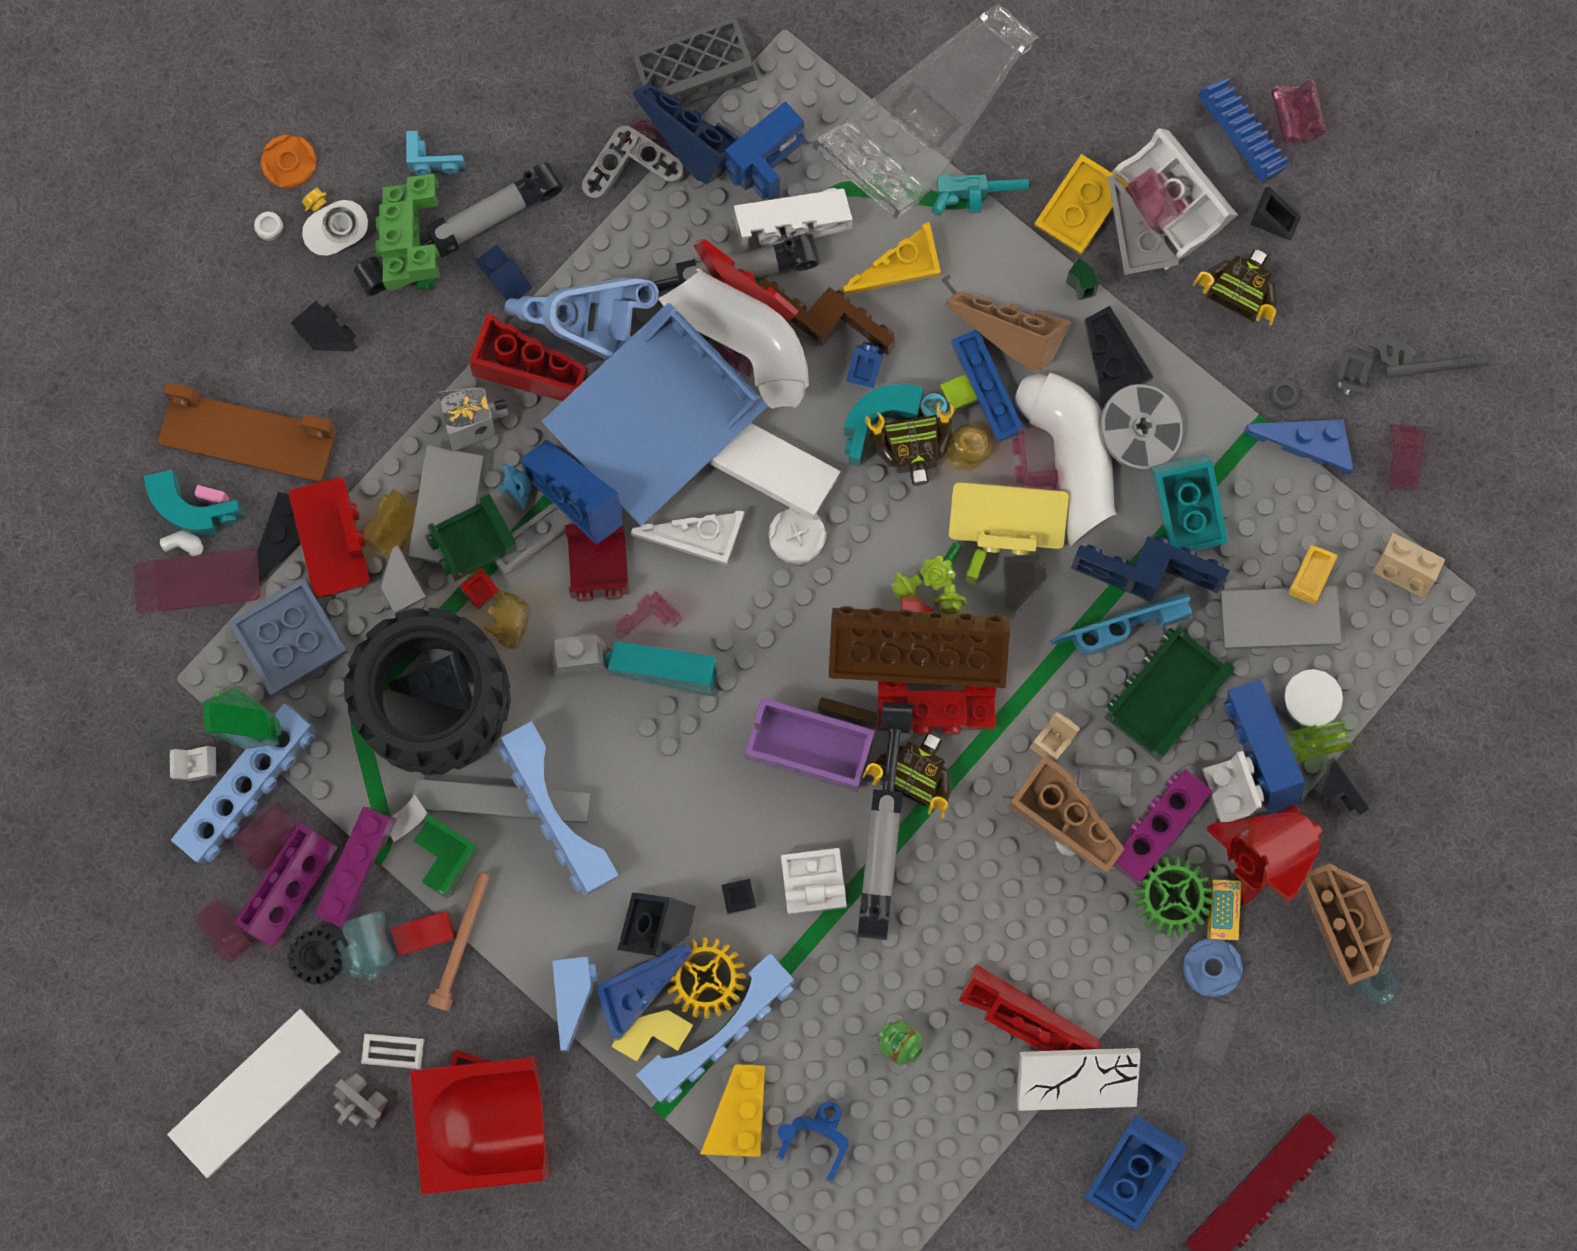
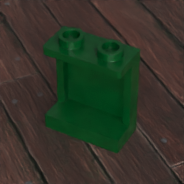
(471, 539)

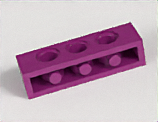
(1193, 794)
(272, 891)

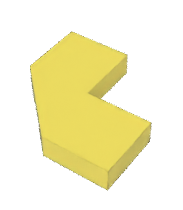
(661, 1025)

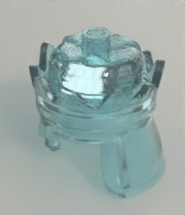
(368, 946)

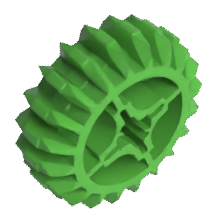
(1183, 905)

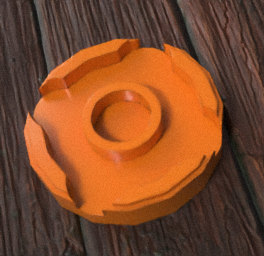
(288, 161)

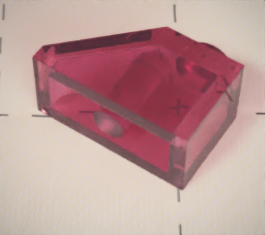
(1154, 200)

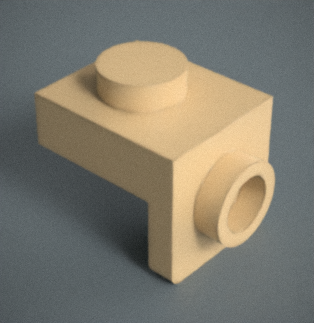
(1055, 737)

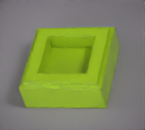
(959, 392)
(975, 566)

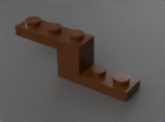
(830, 312)

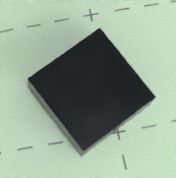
(738, 896)

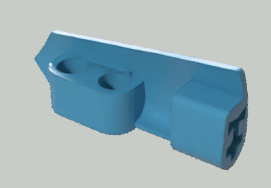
(1165, 612)

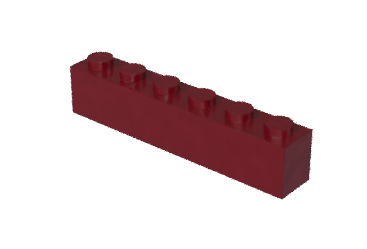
(1263, 1187)

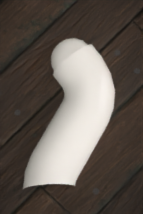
(748, 329)
(1080, 453)

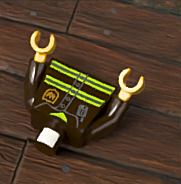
(1242, 286)
(913, 443)
(918, 774)

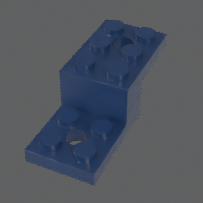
(1154, 560)

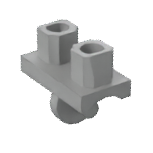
(356, 1105)

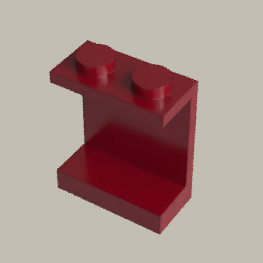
(599, 567)

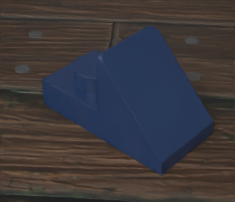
(503, 273)

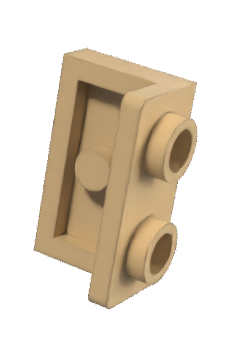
(1409, 565)

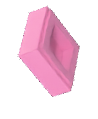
(210, 496)

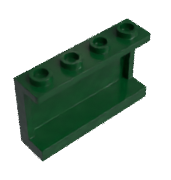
(1167, 693)

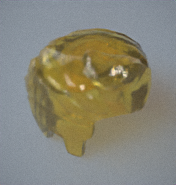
(511, 617)

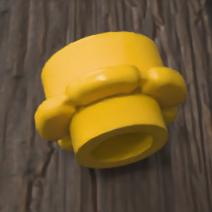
(314, 200)

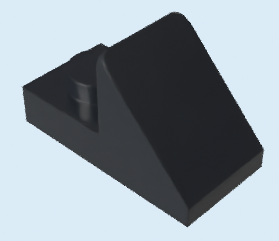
(1338, 781)

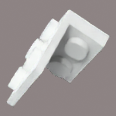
(1233, 788)

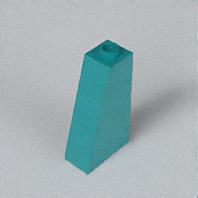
(663, 667)

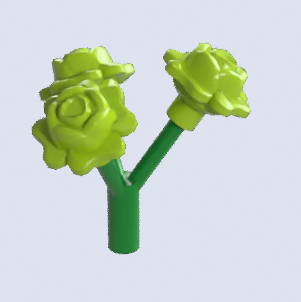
(939, 574)

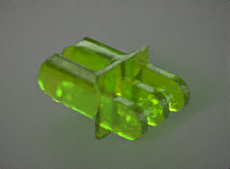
(1318, 740)

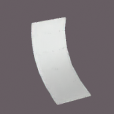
(408, 818)

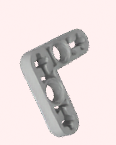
(632, 151)

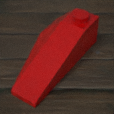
(722, 269)

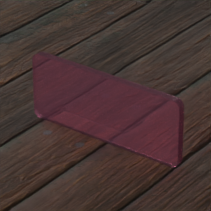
(196, 581)

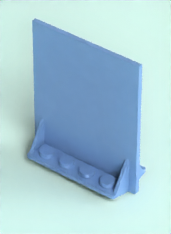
(655, 413)

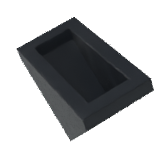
(1275, 215)

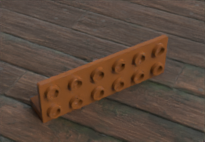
(246, 435)

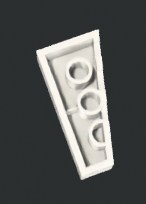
(777, 219)

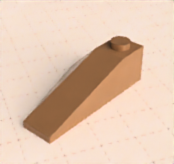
(1062, 812)

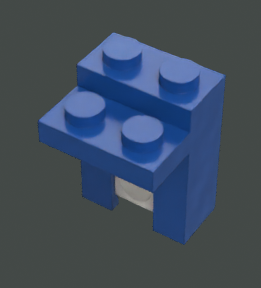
(762, 148)

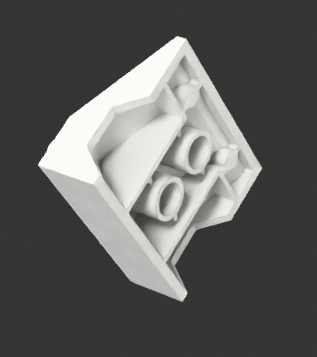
(1201, 203)

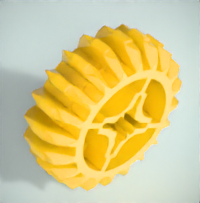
(727, 992)

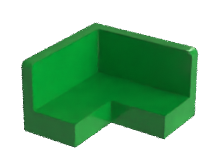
(452, 852)

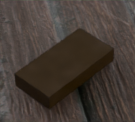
(847, 712)

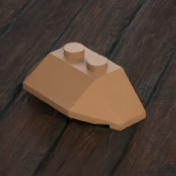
(1348, 921)

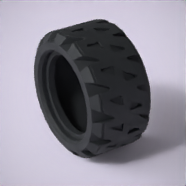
(391, 643)

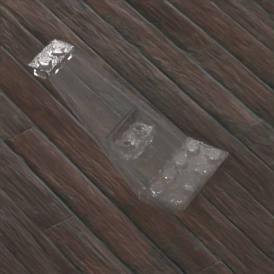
(918, 122)

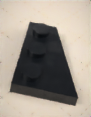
(1113, 354)

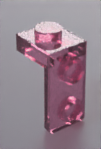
(1037, 480)

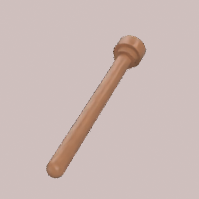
(442, 997)

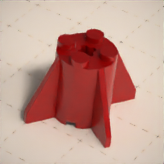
(1270, 851)

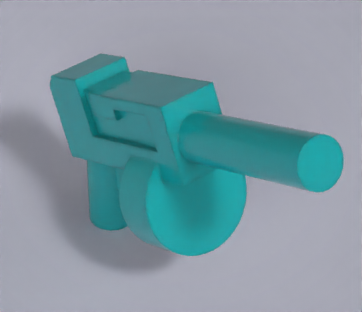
(971, 188)

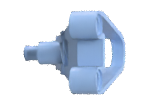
(613, 312)

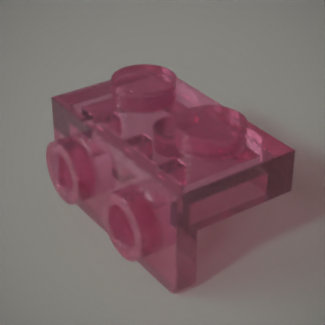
(1298, 112)
(265, 837)

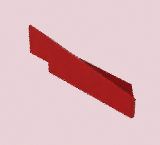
(1023, 1015)

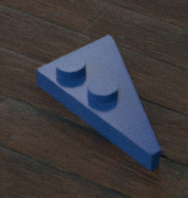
(1316, 440)
(632, 992)

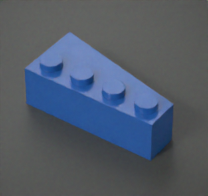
(574, 490)
(1266, 746)

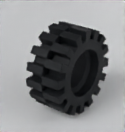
(299, 950)

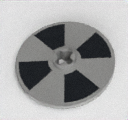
(1132, 446)

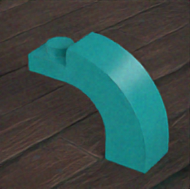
(891, 401)
(167, 499)

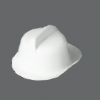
(335, 227)

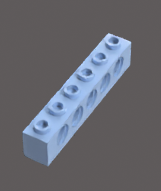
(191, 835)

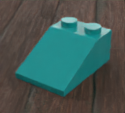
(1189, 503)

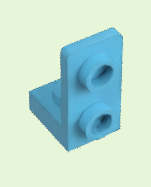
(422, 164)

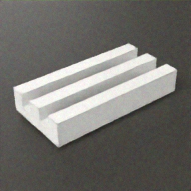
(418, 1054)

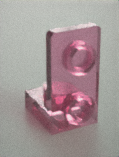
(1406, 456)
(664, 613)
(223, 932)

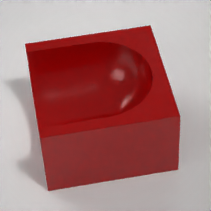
(479, 1125)

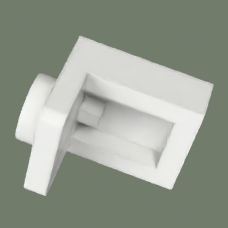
(193, 763)

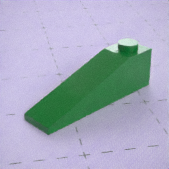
(240, 720)

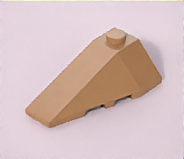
(1020, 335)

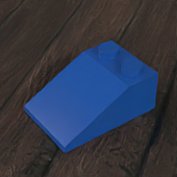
(1136, 1172)

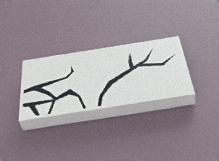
(1078, 1079)

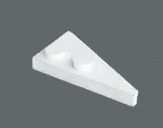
(702, 537)

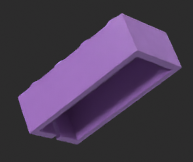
(809, 744)

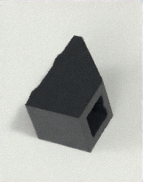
(321, 330)

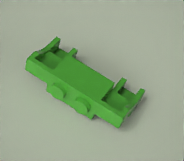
(400, 232)

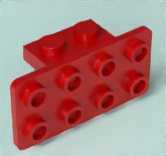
(330, 537)

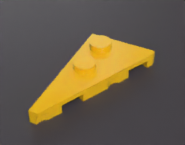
(909, 262)

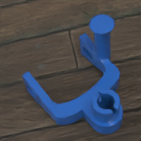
(820, 1125)

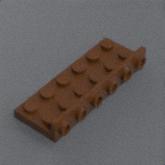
(919, 647)

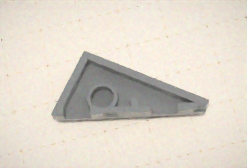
(1139, 245)

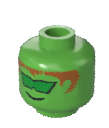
(900, 1042)

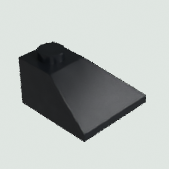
(655, 924)

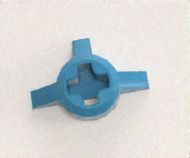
(516, 485)

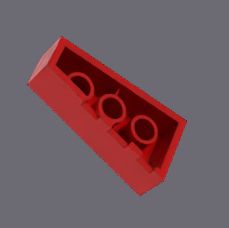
(523, 363)

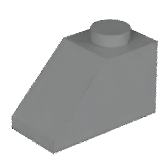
(399, 584)

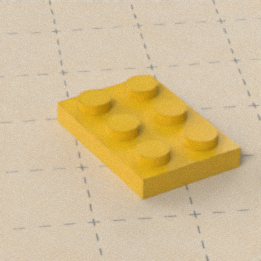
(1079, 205)

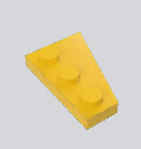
(739, 1116)

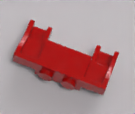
(942, 708)

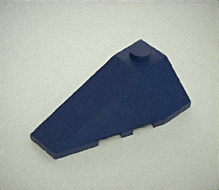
(693, 140)

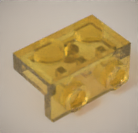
(391, 523)

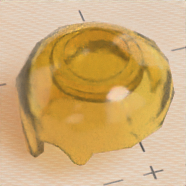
(968, 447)

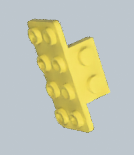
(1008, 517)

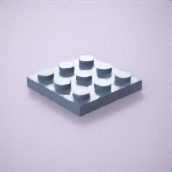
(288, 637)

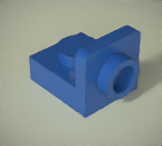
(865, 365)

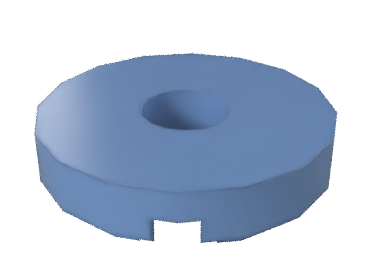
(1195, 967)

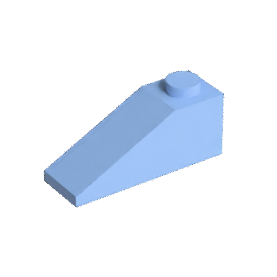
(572, 991)

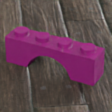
(347, 880)

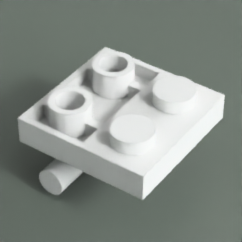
(813, 881)

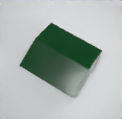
(1083, 279)

